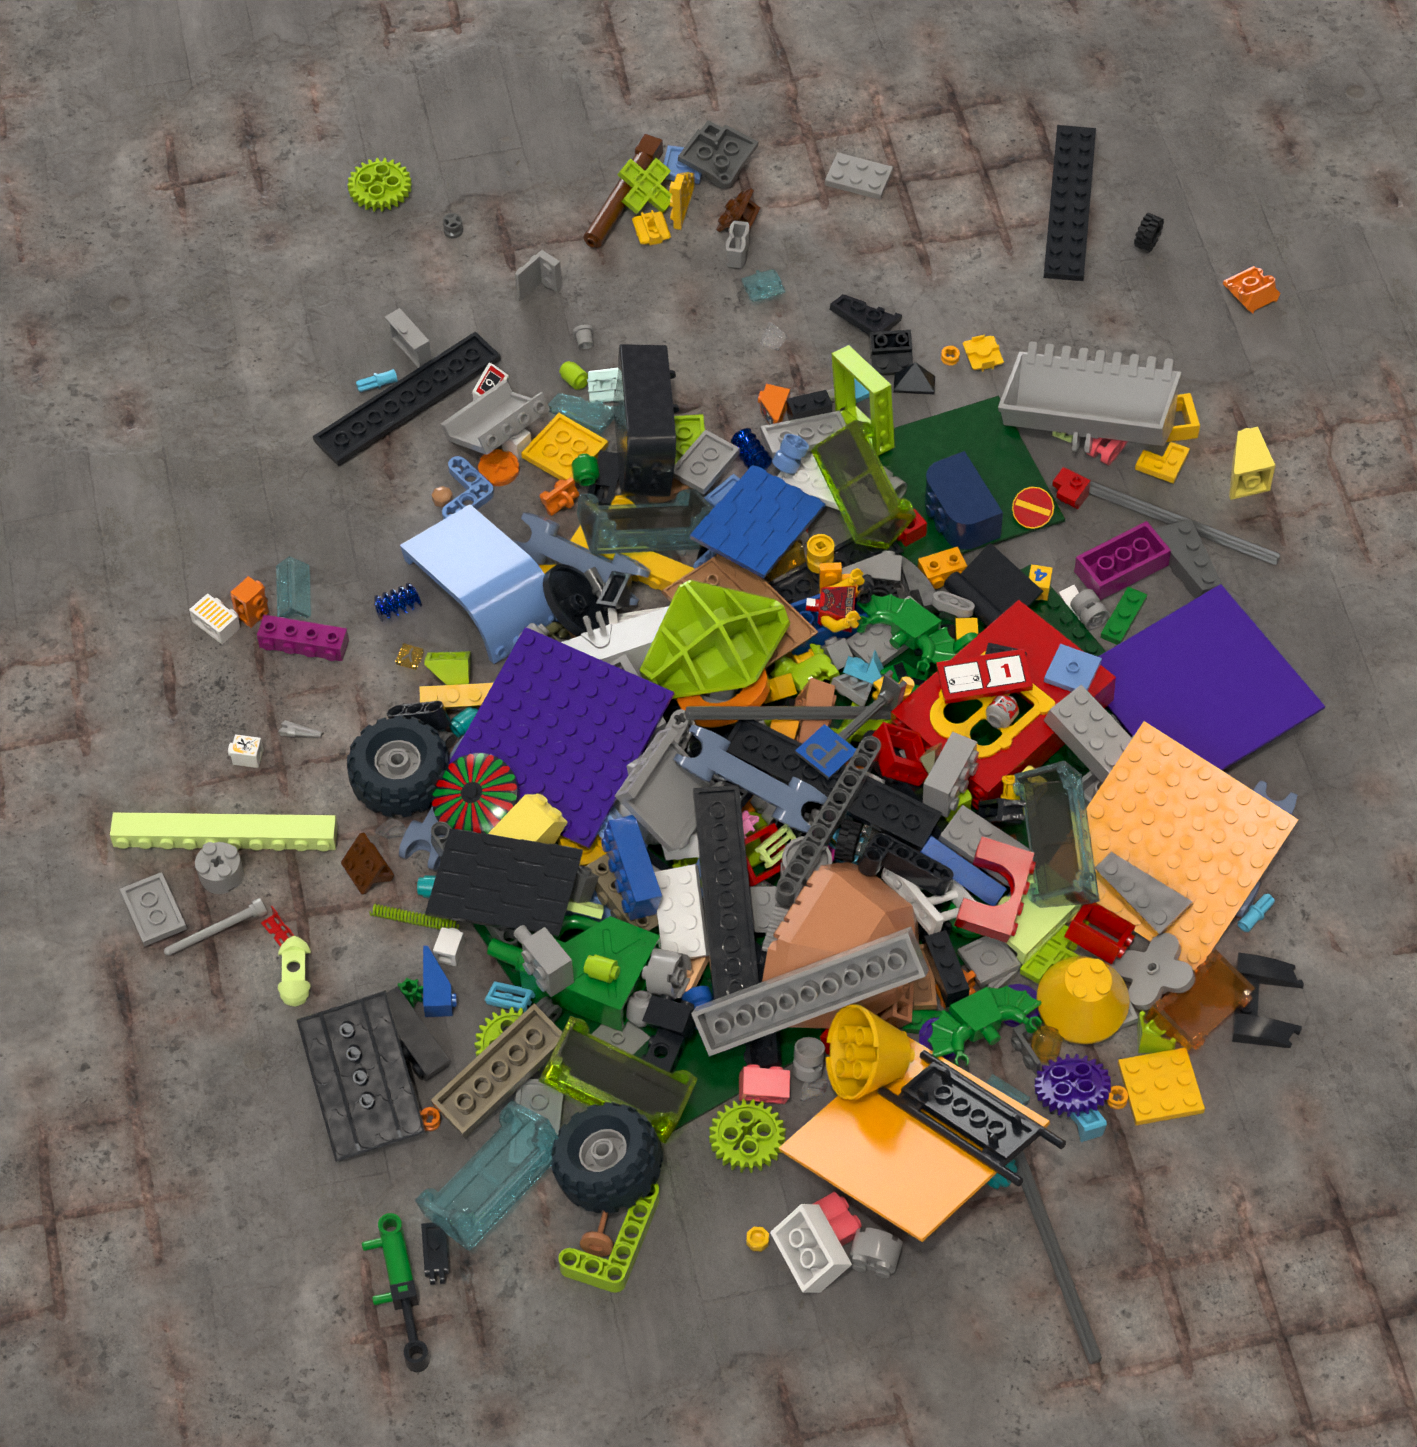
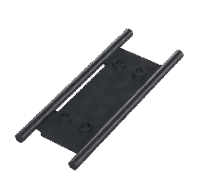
(971, 1112)

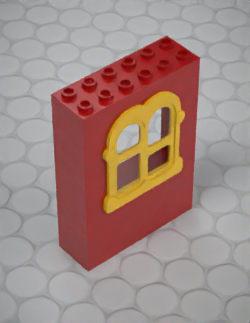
(1030, 738)

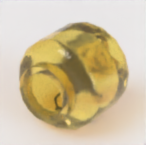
(1046, 1043)

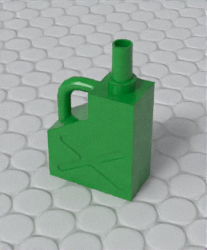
(589, 996)

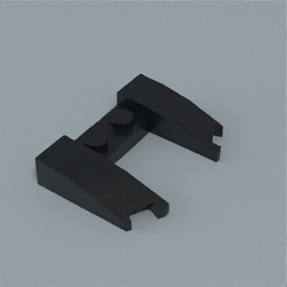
(1247, 1025)

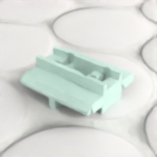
(602, 384)

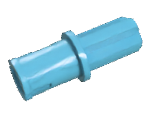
(376, 381)
(1256, 912)

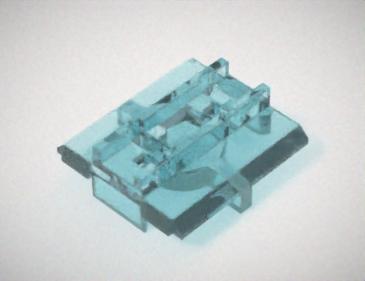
(763, 285)

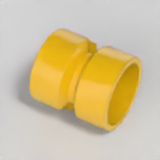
(819, 550)

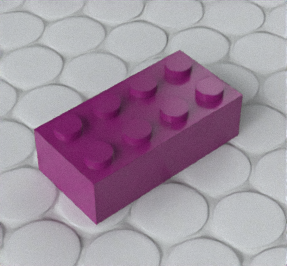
(1122, 560)

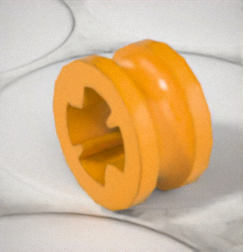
(950, 350)
(1117, 1104)

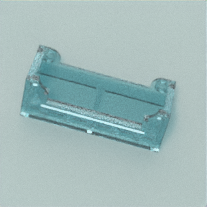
(492, 1177)

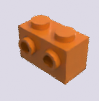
(250, 601)

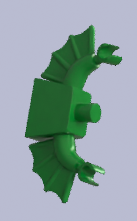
(910, 626)
(981, 1017)

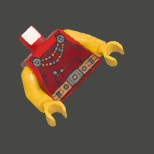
(837, 604)

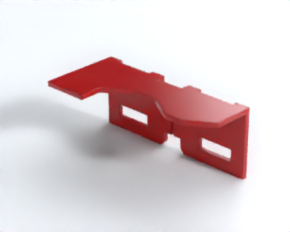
(276, 928)

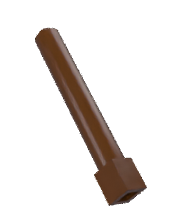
(645, 152)

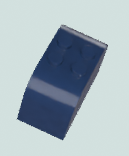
(961, 503)

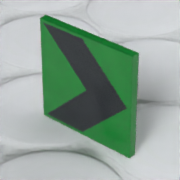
(901, 670)

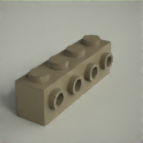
(612, 899)

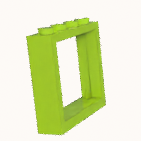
(849, 365)

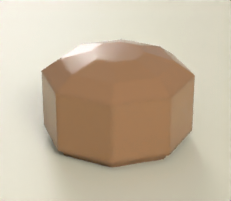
(442, 496)

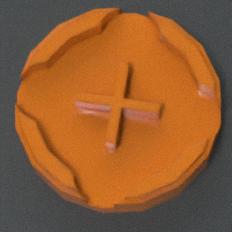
(499, 467)

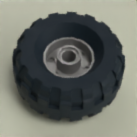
(396, 765)
(607, 1157)

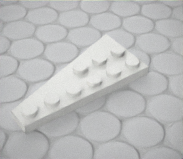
(810, 480)

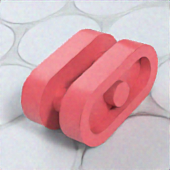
(1109, 452)

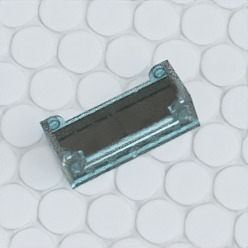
(642, 526)
(1058, 836)

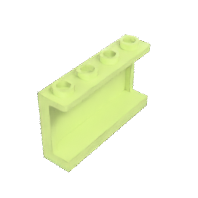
(1037, 925)

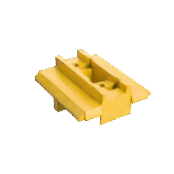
(651, 228)
(983, 352)

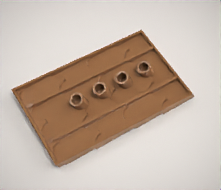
(728, 574)

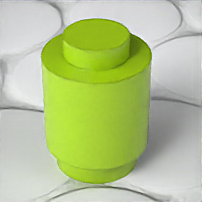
(573, 375)
(601, 968)

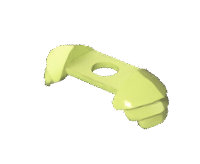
(293, 986)

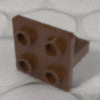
(739, 209)
(365, 864)

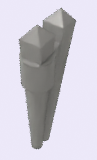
(295, 730)

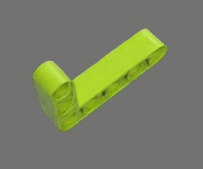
(623, 1245)

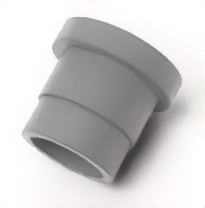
(583, 336)

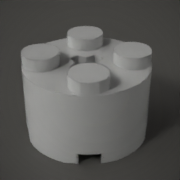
(219, 867)
(667, 973)
(875, 1252)

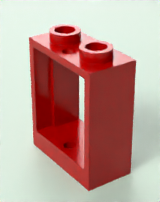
(895, 767)
(763, 833)
(1095, 941)

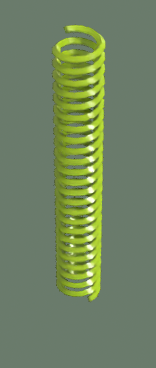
(412, 916)

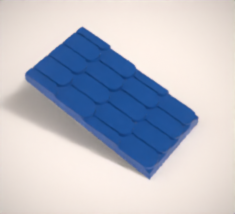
(757, 521)

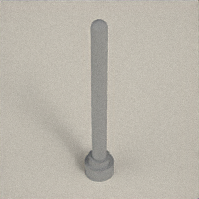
(255, 909)

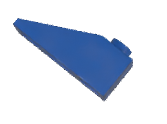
(437, 990)

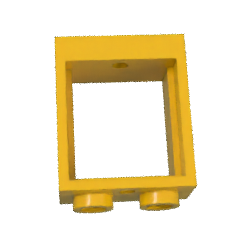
(1192, 425)

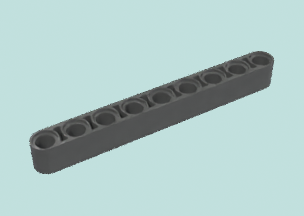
(827, 829)

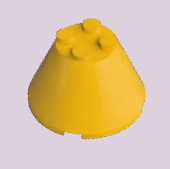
(1083, 999)
(865, 1052)

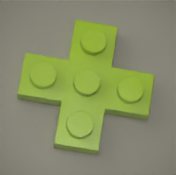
(645, 185)
(1049, 954)

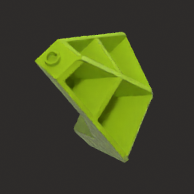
(713, 640)

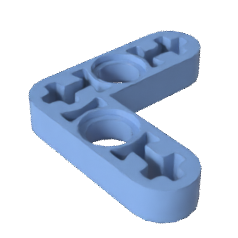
(473, 488)

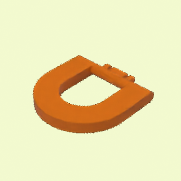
(749, 696)

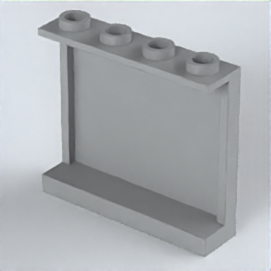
(493, 418)
(662, 792)

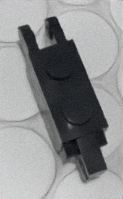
(1002, 811)

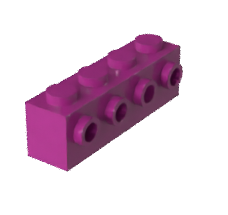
(302, 638)

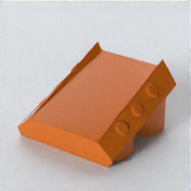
(1253, 288)

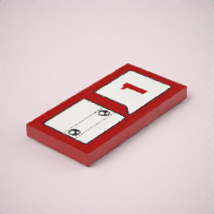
(984, 676)

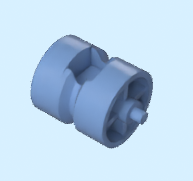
(790, 453)

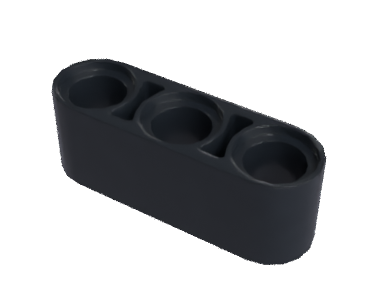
(428, 712)

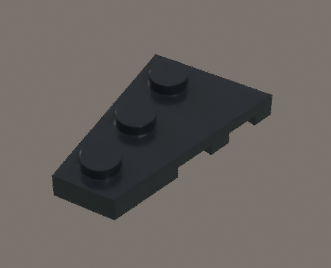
(863, 316)

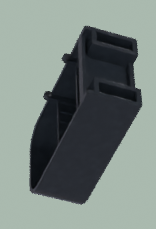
(645, 421)

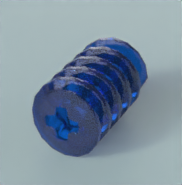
(751, 449)
(396, 601)

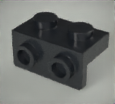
(764, 1051)

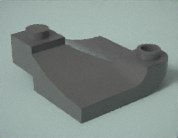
(718, 153)

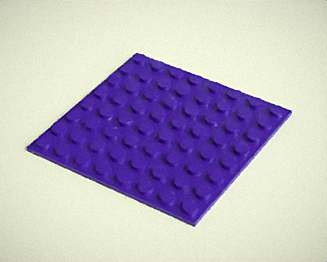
(1208, 681)
(566, 728)

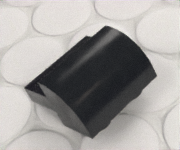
(890, 351)

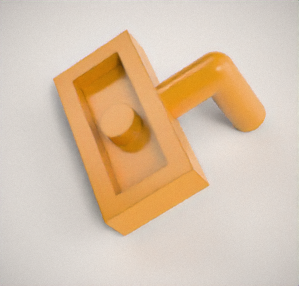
(832, 574)

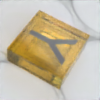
(409, 656)

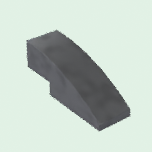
(917, 585)

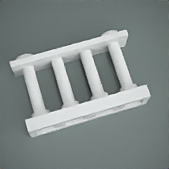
(924, 907)

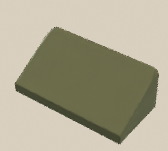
(930, 757)

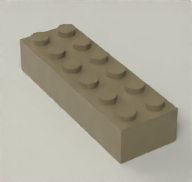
(498, 1071)

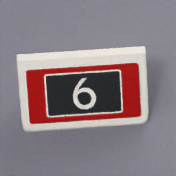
(491, 376)

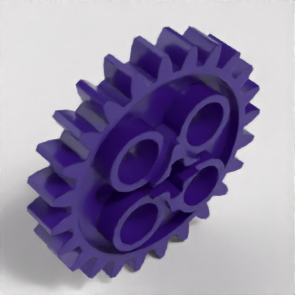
(1072, 1085)

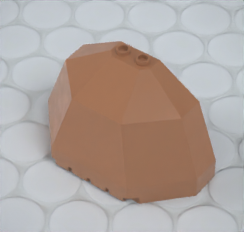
(835, 915)

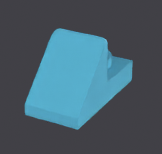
(867, 672)
(1089, 1125)

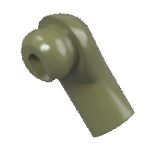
(557, 628)

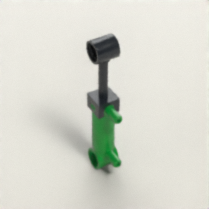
(401, 1284)

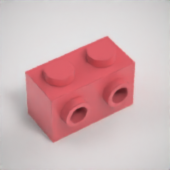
(764, 1084)

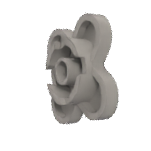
(1155, 971)

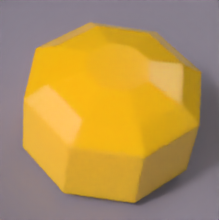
(757, 1239)

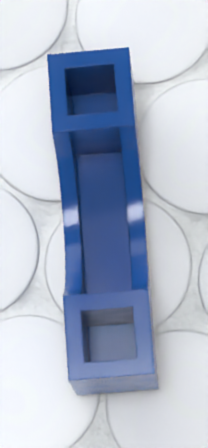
(964, 872)

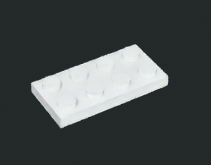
(682, 912)

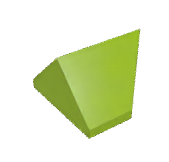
(1150, 1037)

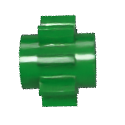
(413, 987)

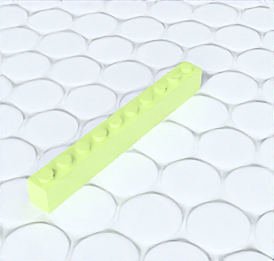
(238, 830)

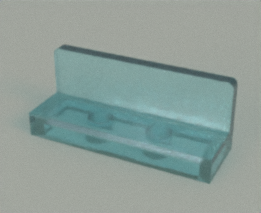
(293, 588)

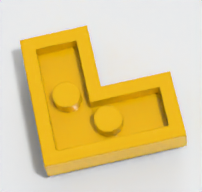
(1166, 466)

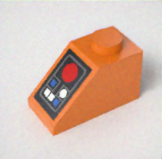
(773, 403)

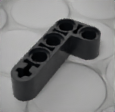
(905, 862)

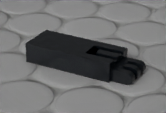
(608, 477)

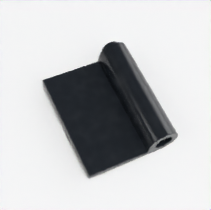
(992, 585)

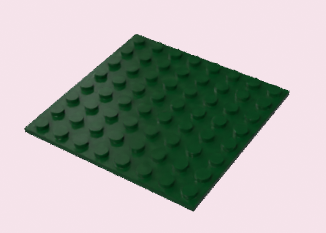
(993, 450)

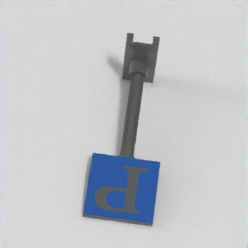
(830, 751)

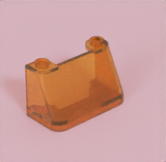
(1205, 1005)

